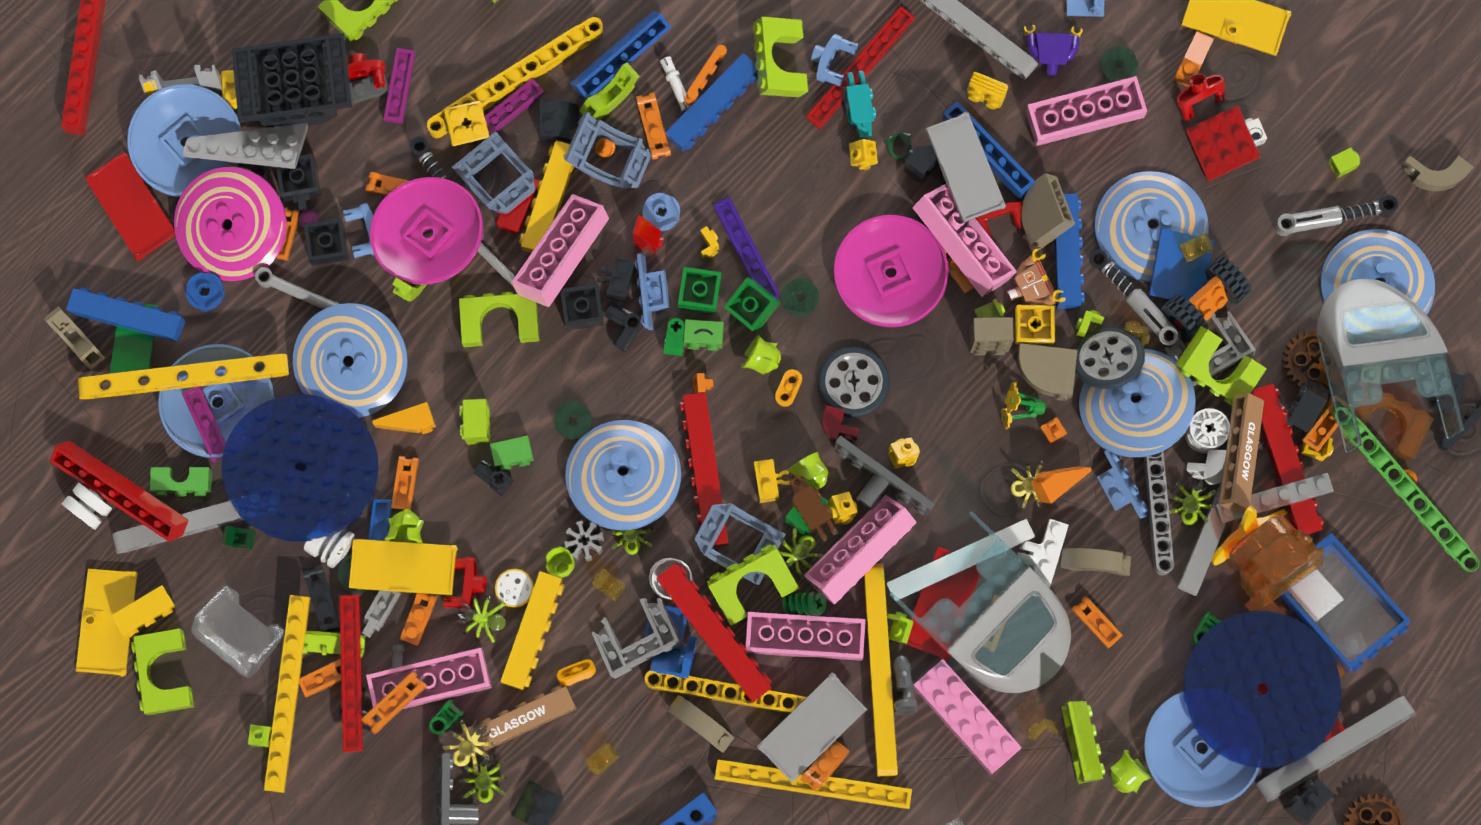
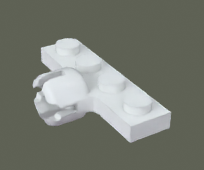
(1045, 556)

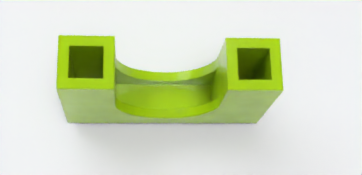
(353, 22)
(770, 77)
(475, 308)
(1196, 363)
(768, 562)
(147, 649)

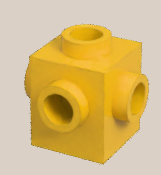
(863, 154)
(903, 453)
(842, 508)

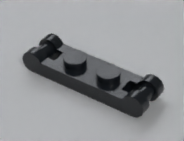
(1471, 417)
(321, 598)

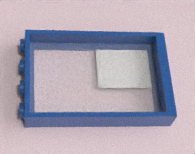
(1346, 607)

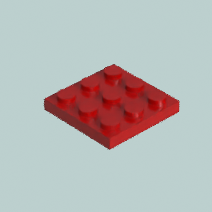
(1223, 143)

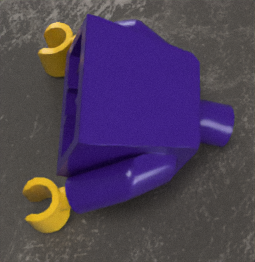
(1052, 47)

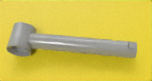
(293, 289)

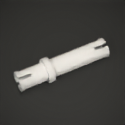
(675, 82)

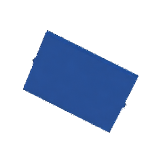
(1172, 272)

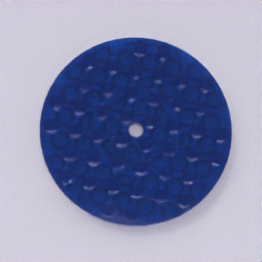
(294, 503)
(1224, 696)

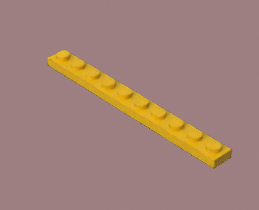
(287, 693)
(833, 786)

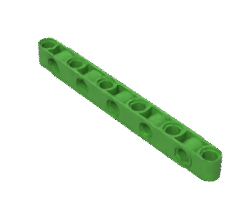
(1408, 493)

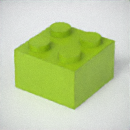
(476, 421)

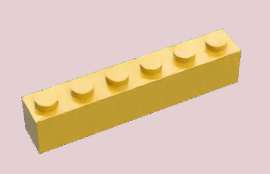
(549, 198)
(531, 631)

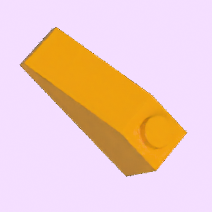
(413, 419)

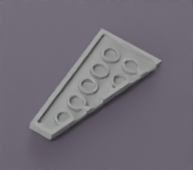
(264, 146)

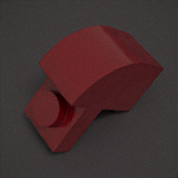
(832, 425)

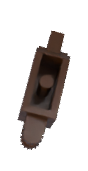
(810, 508)

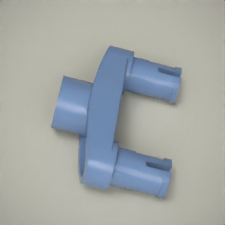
(825, 56)
(357, 213)

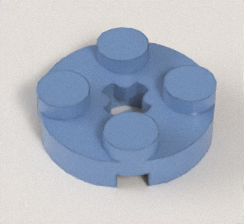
(664, 202)

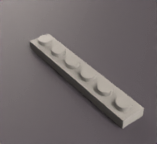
(1281, 496)

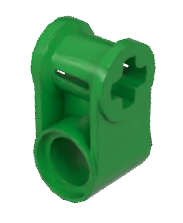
(674, 340)
(1205, 624)
(446, 717)

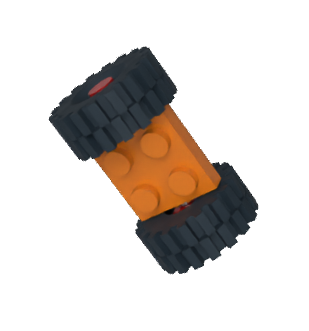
(1224, 285)

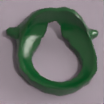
(890, 142)

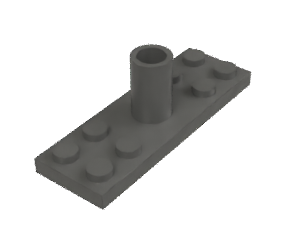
(880, 480)
(444, 811)

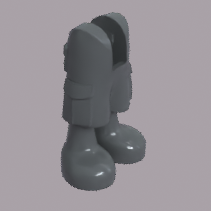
(904, 685)

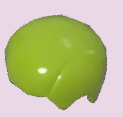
(560, 562)

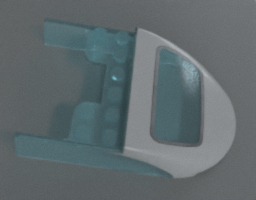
(1376, 338)
(1009, 630)

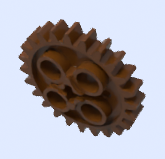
(1301, 349)
(1374, 808)

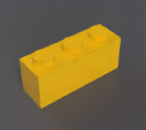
(143, 612)

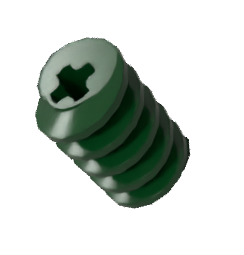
(804, 603)

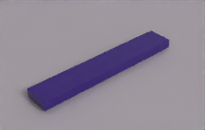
(744, 245)

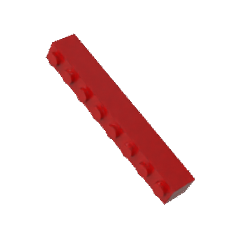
(83, 66)
(703, 458)
(1284, 458)
(119, 491)
(713, 633)

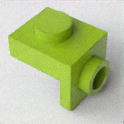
(1083, 324)

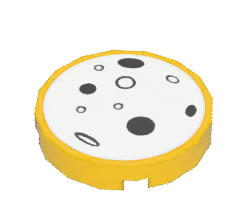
(514, 588)

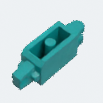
(859, 105)

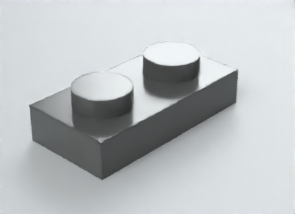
(365, 90)

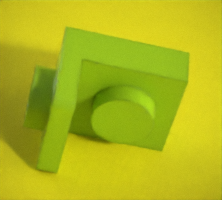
(990, 310)
(900, 627)

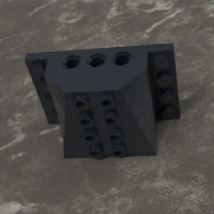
(292, 81)

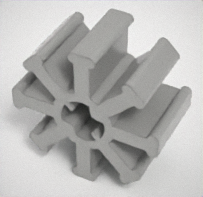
(590, 544)

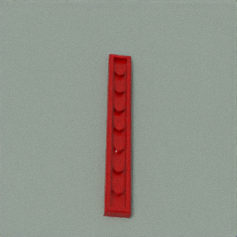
(864, 61)
(351, 673)

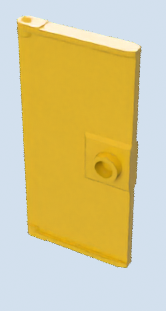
(1239, 22)
(402, 567)
(101, 643)

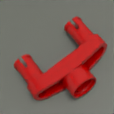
(361, 67)
(1199, 89)
(1013, 208)
(472, 583)

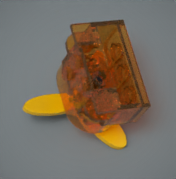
(1269, 555)

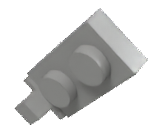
(379, 611)

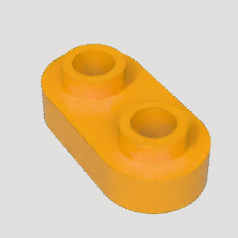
(788, 388)
(576, 672)

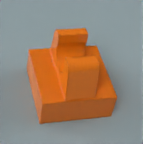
(701, 384)
(1053, 430)

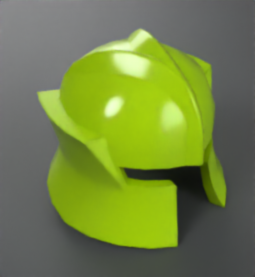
(762, 356)
(812, 470)
(405, 527)
(1128, 774)

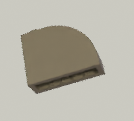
(1045, 211)
(1048, 369)

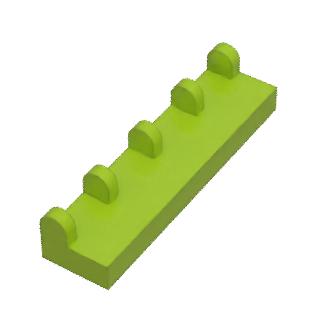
(326, 643)

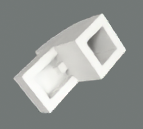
(1213, 469)

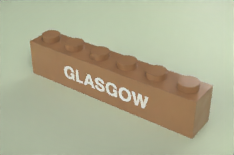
(1241, 452)
(525, 717)

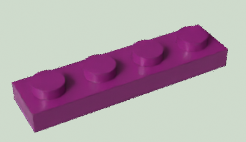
(399, 86)
(513, 106)
(205, 422)

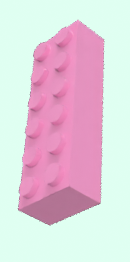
(1086, 111)
(964, 241)
(560, 250)
(860, 549)
(805, 636)
(444, 678)
(966, 717)

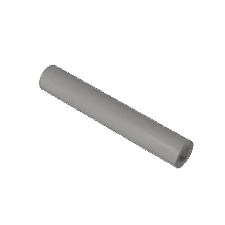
(496, 263)

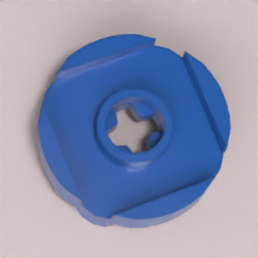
(194, 291)

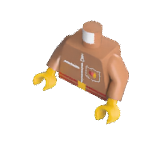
(1033, 284)

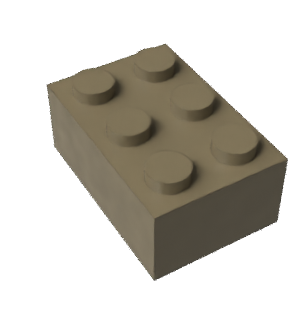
(991, 335)

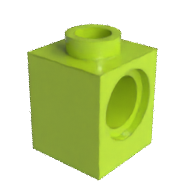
(1344, 162)
(260, 736)

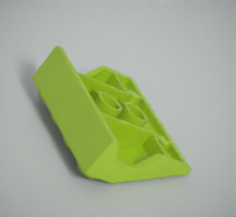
(1082, 741)

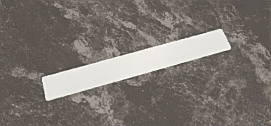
(957, 560)

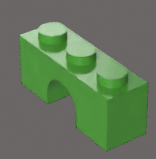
(198, 482)

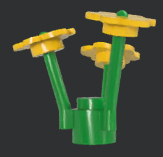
(1033, 405)

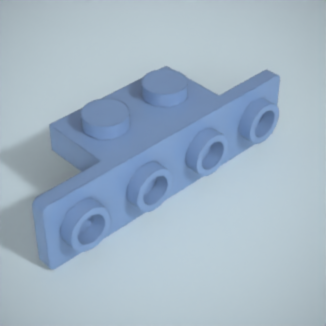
(653, 291)
(1120, 487)

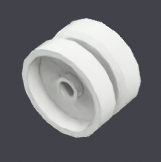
(87, 505)

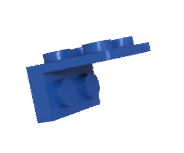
(675, 661)

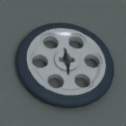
(851, 356)
(1115, 378)

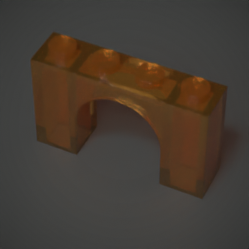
(1414, 424)

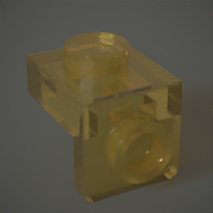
(1196, 247)
(1138, 330)
(608, 584)
(1036, 729)
(602, 759)

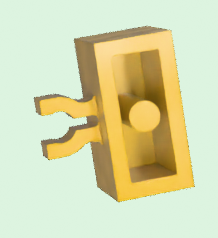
(767, 481)

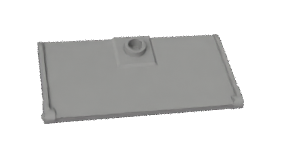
(965, 167)
(812, 727)

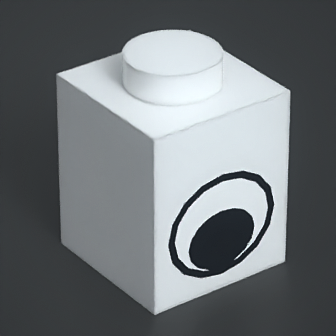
(1256, 131)

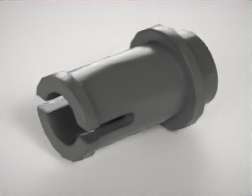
(397, 656)

